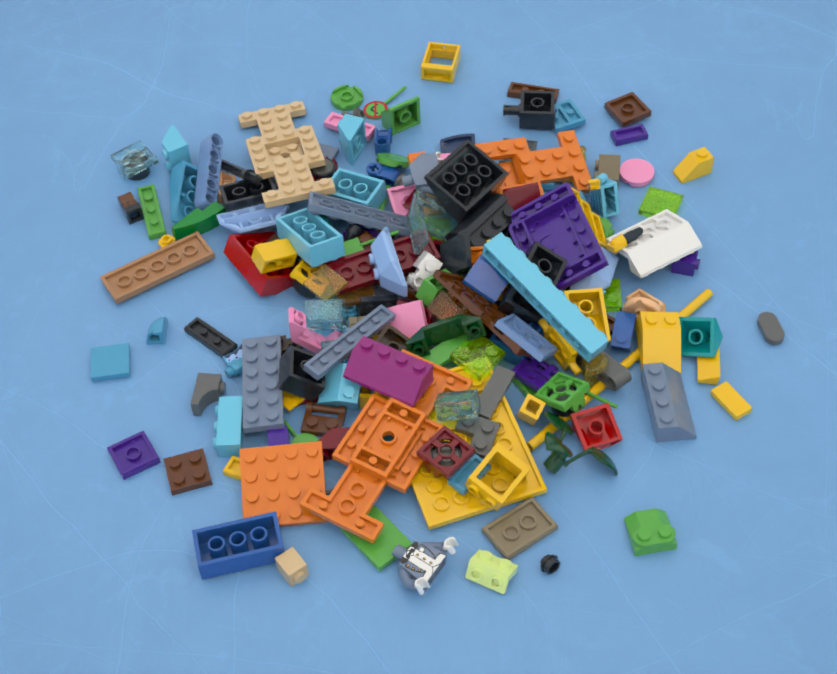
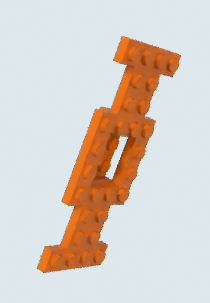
(539, 165)

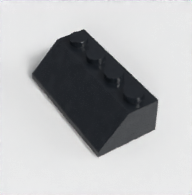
(550, 265)

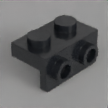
(369, 303)

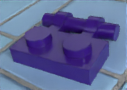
(531, 375)

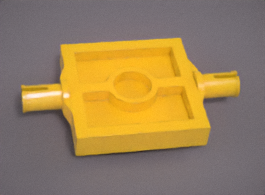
(566, 353)

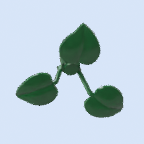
(561, 452)

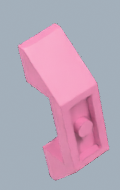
(303, 336)

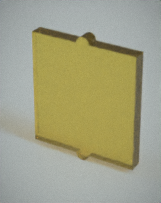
(325, 283)

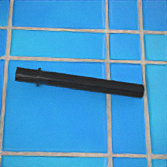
(246, 174)

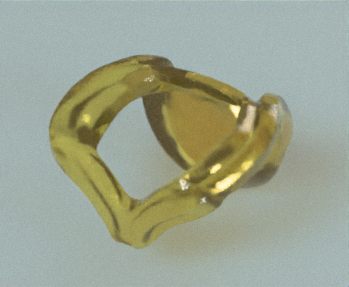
(595, 366)

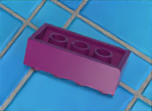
(388, 371)

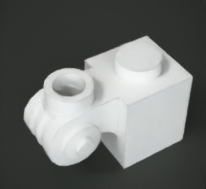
(425, 267)

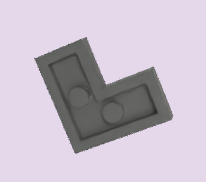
(483, 433)

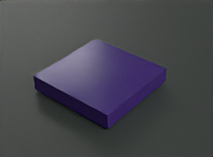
(133, 455)

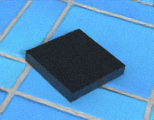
(456, 254)

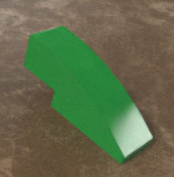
(198, 221)

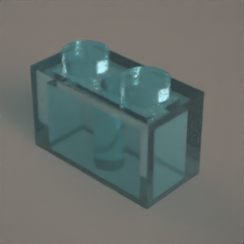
(457, 405)

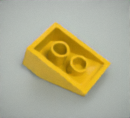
(591, 305)
(659, 338)

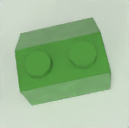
(402, 116)

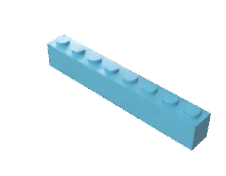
(545, 297)

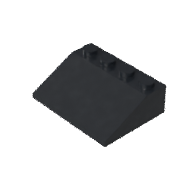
(465, 180)

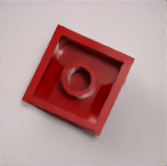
(596, 427)

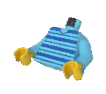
(604, 195)

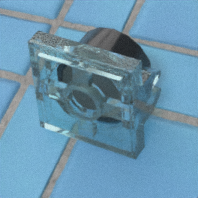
(136, 163)

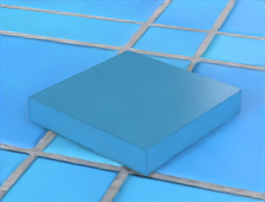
(110, 362)

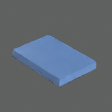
(526, 337)

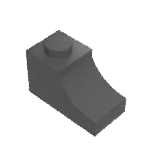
(206, 391)

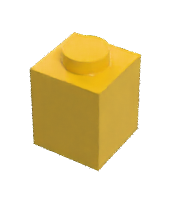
(530, 409)

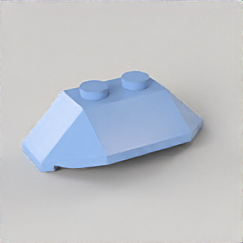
(252, 218)
(387, 264)
(601, 278)

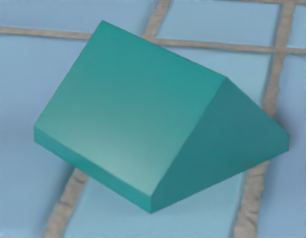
(700, 336)

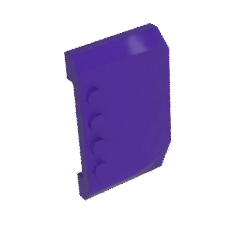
(562, 227)

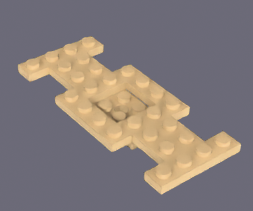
(280, 154)

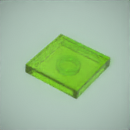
(658, 200)

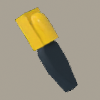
(622, 240)

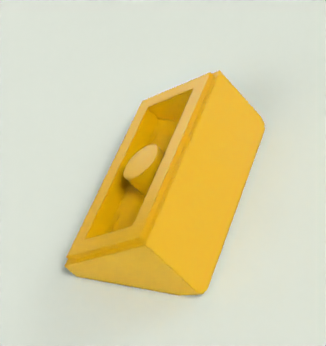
(708, 369)

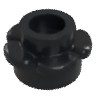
(550, 564)

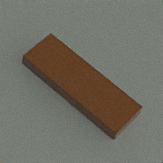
(515, 90)

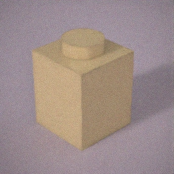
(292, 566)

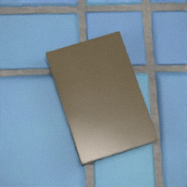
(519, 529)

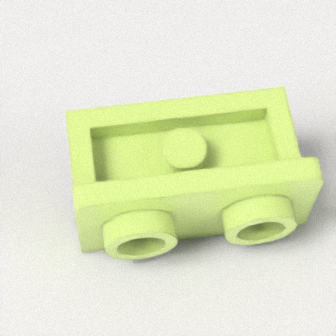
(490, 571)

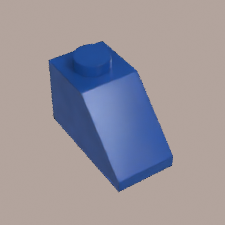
(623, 331)

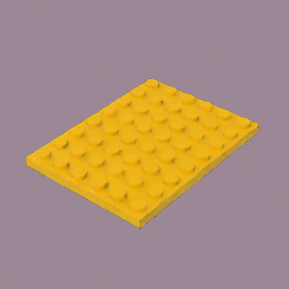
(443, 504)

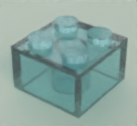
(326, 315)

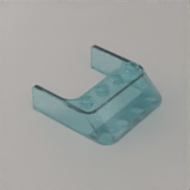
(427, 215)

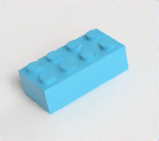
(311, 237)

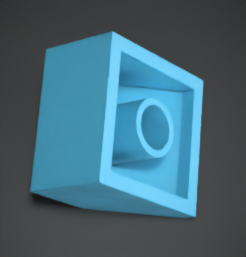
(352, 136)
(174, 149)
(339, 390)

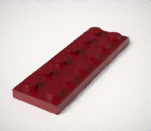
(357, 268)

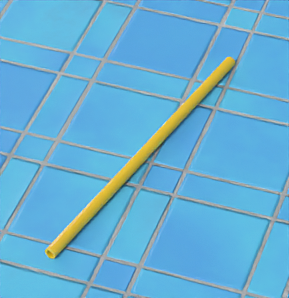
(627, 362)

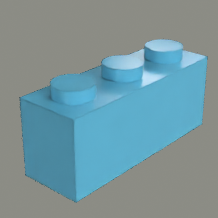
(229, 426)

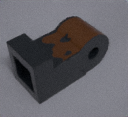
(130, 205)

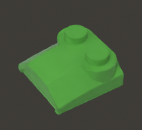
(650, 532)

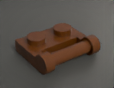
(321, 425)

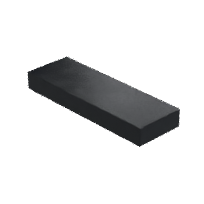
(210, 337)

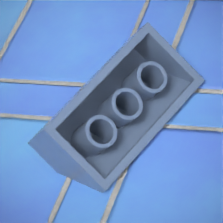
(667, 403)

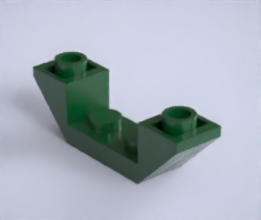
(445, 330)

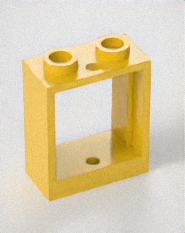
(439, 72)
(506, 460)

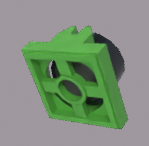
(562, 396)

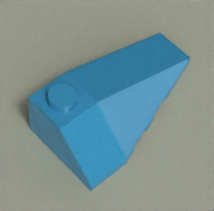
(182, 190)

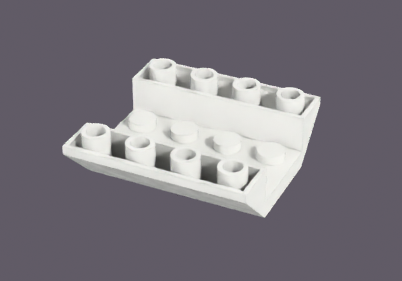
(663, 241)

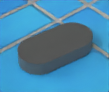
(770, 328)

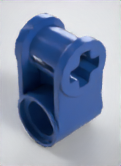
(382, 140)
(383, 172)

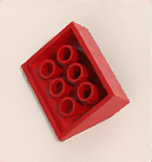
(239, 252)

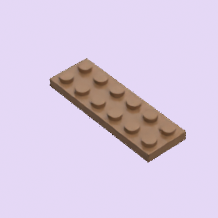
(157, 267)

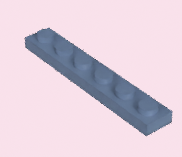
(343, 345)

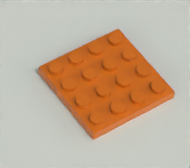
(279, 479)

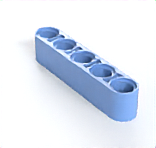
(208, 171)

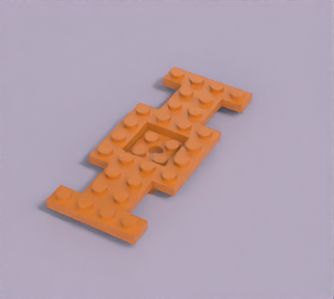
(374, 461)

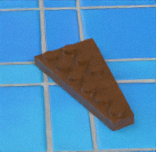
(477, 306)

